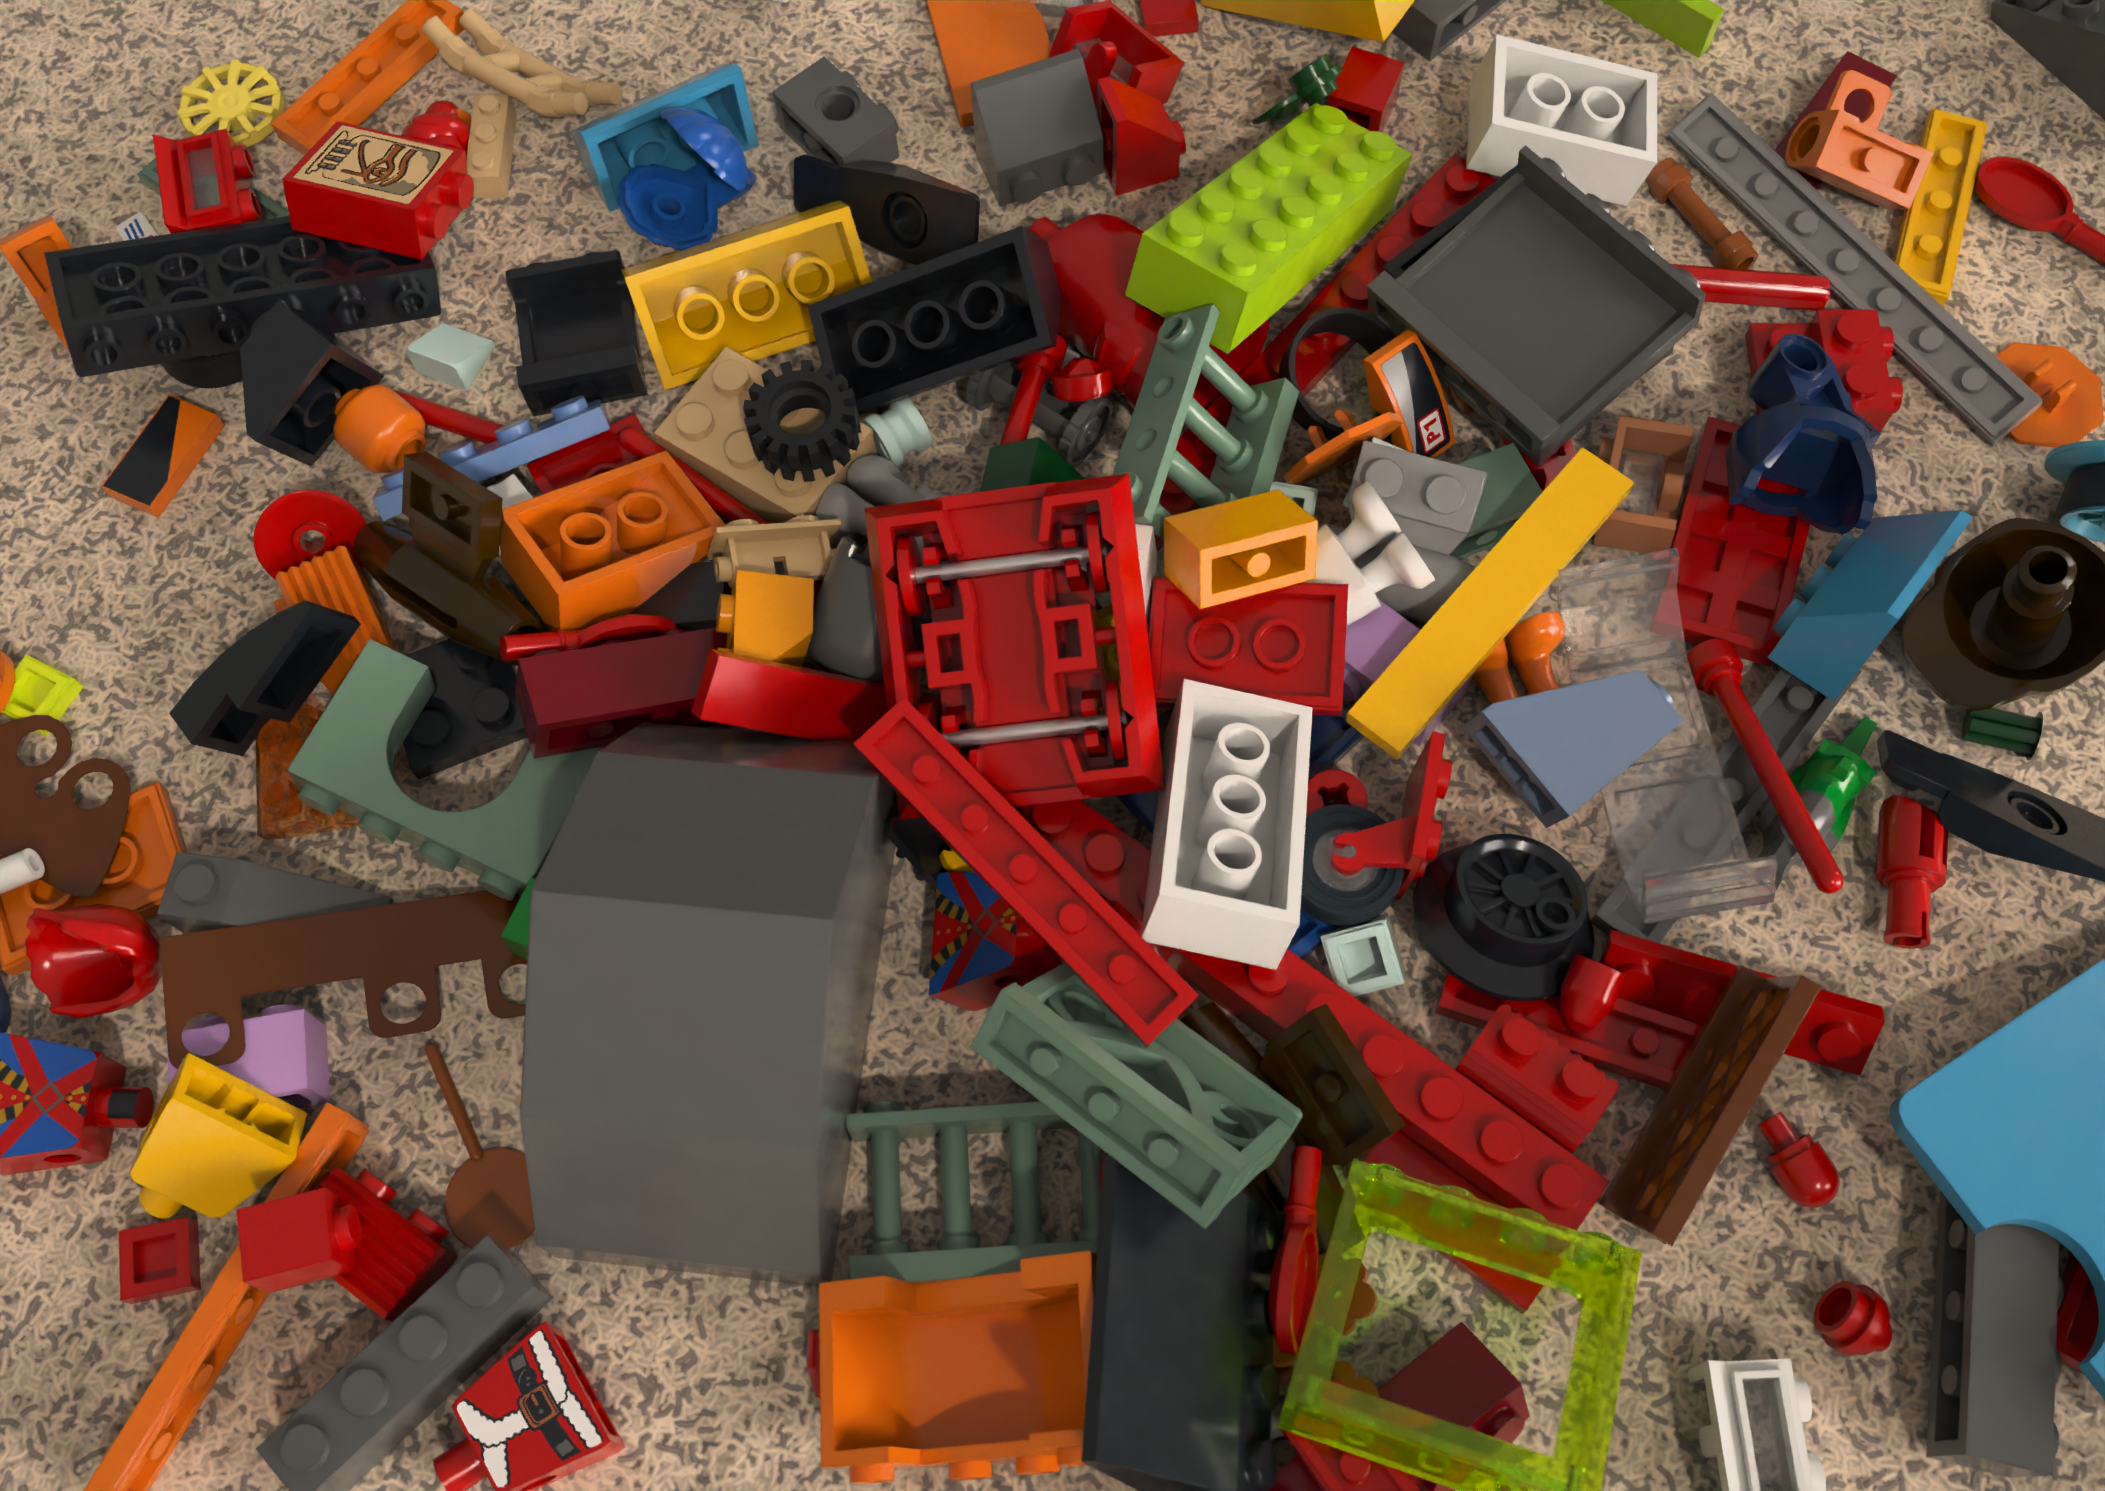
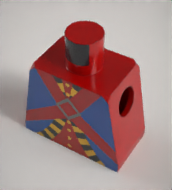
(980, 944)
(62, 1105)

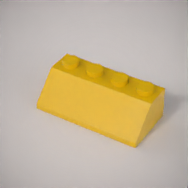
(745, 290)

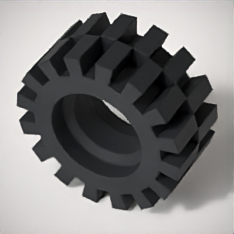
(793, 392)

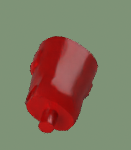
(1093, 272)

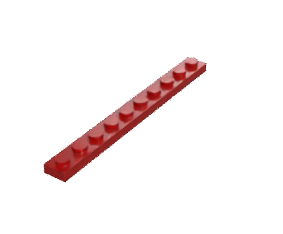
(1317, 354)

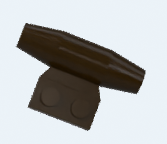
(445, 559)
(1330, 1084)

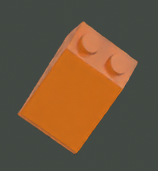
(606, 541)

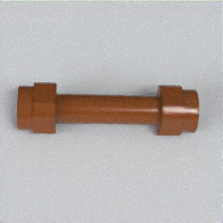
(1671, 183)

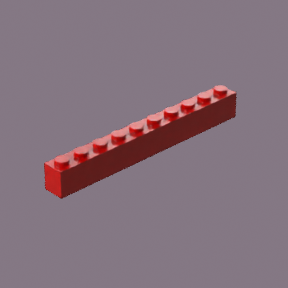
(1437, 1103)

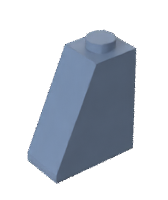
(1573, 739)

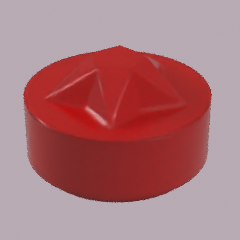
(1082, 380)

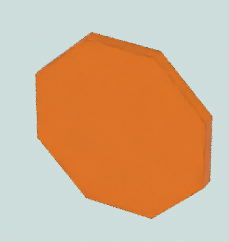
(2068, 391)
(1342, 448)

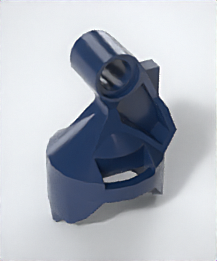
(1804, 441)

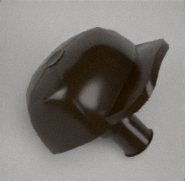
(2010, 616)

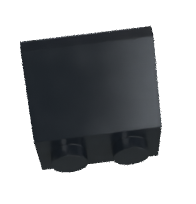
(295, 380)

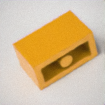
(1240, 548)

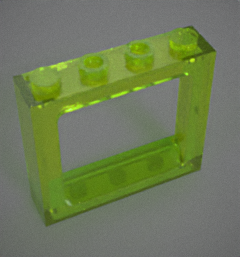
(1505, 1239)

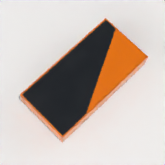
(163, 456)

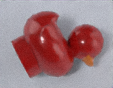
(441, 125)

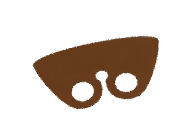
(69, 839)

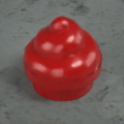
(1853, 1319)

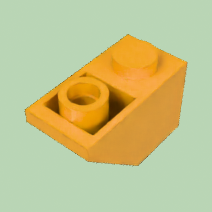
(767, 616)

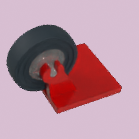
(1363, 863)

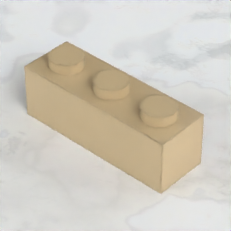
(491, 144)

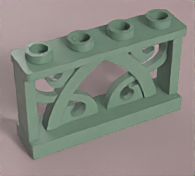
(1166, 1111)

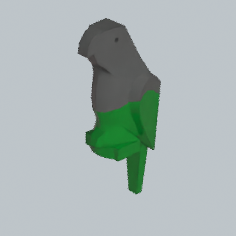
(1829, 792)

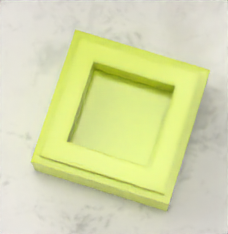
(40, 691)

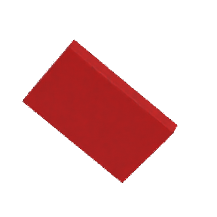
(1266, 644)

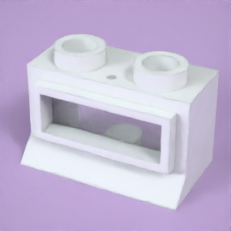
(1758, 1425)

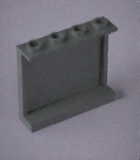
(1540, 307)

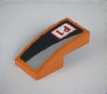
(1406, 384)

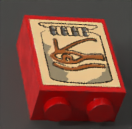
(378, 190)

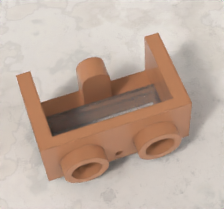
(1655, 460)

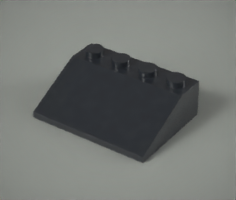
(1181, 1343)

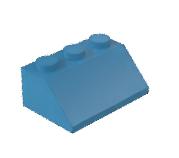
(641, 136)
(1862, 597)

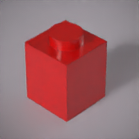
(1367, 88)
(298, 1240)

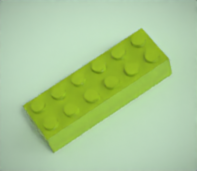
(1269, 223)

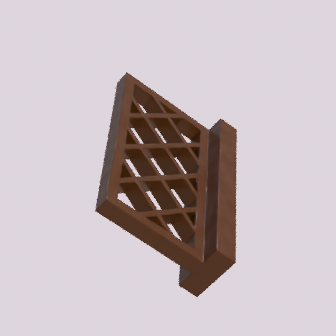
(1707, 1101)

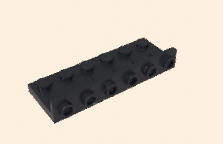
(208, 286)

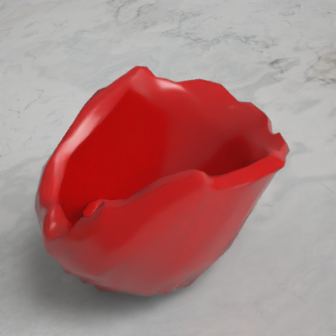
(92, 958)

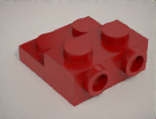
(1858, 352)

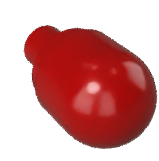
(1799, 1164)

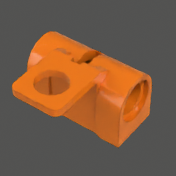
(1855, 153)

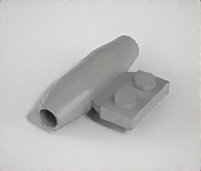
(1434, 510)

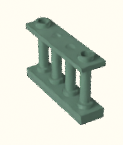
(1244, 450)
(959, 1252)

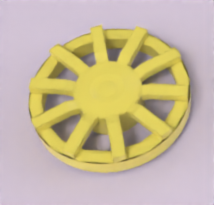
(232, 104)

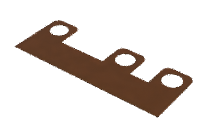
(378, 943)

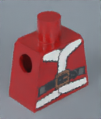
(528, 1420)

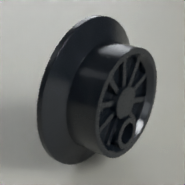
(1504, 916)

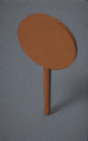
(491, 1187)

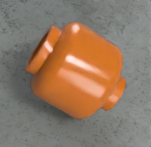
(378, 428)

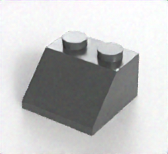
(1037, 128)

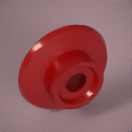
(283, 522)

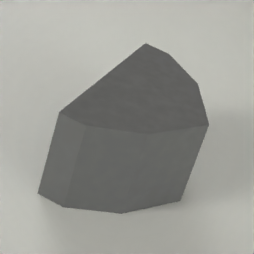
(704, 1002)

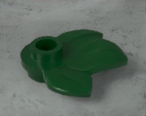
(1309, 86)

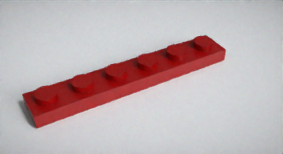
(1026, 872)

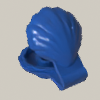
(682, 206)

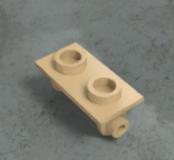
(799, 543)

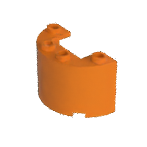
(957, 1371)

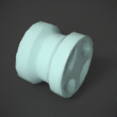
(899, 431)

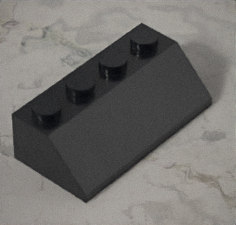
(941, 319)

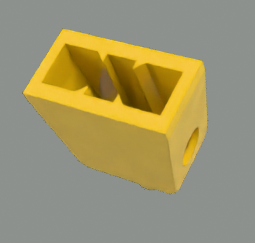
(213, 1142)

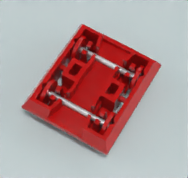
(1023, 635)

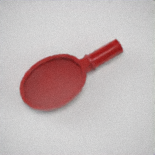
(2035, 201)
(623, 627)
(1297, 1257)

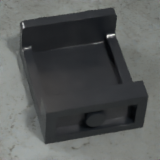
(576, 332)

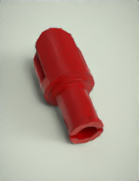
(1911, 866)

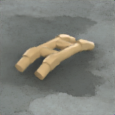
(546, 89)

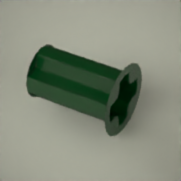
(2003, 730)

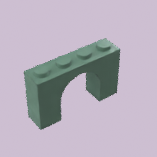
(352, 769)

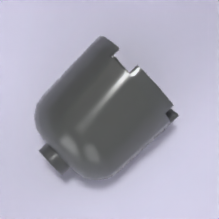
(846, 619)

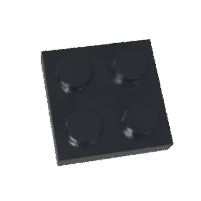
(468, 711)

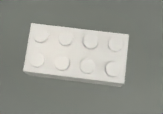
(1230, 826)

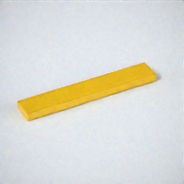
(1488, 603)

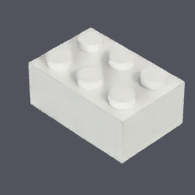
(1564, 107)

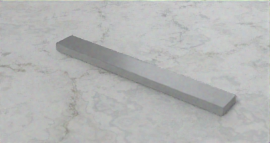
(1858, 270)

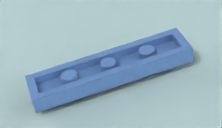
(515, 446)

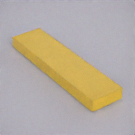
(1937, 218)

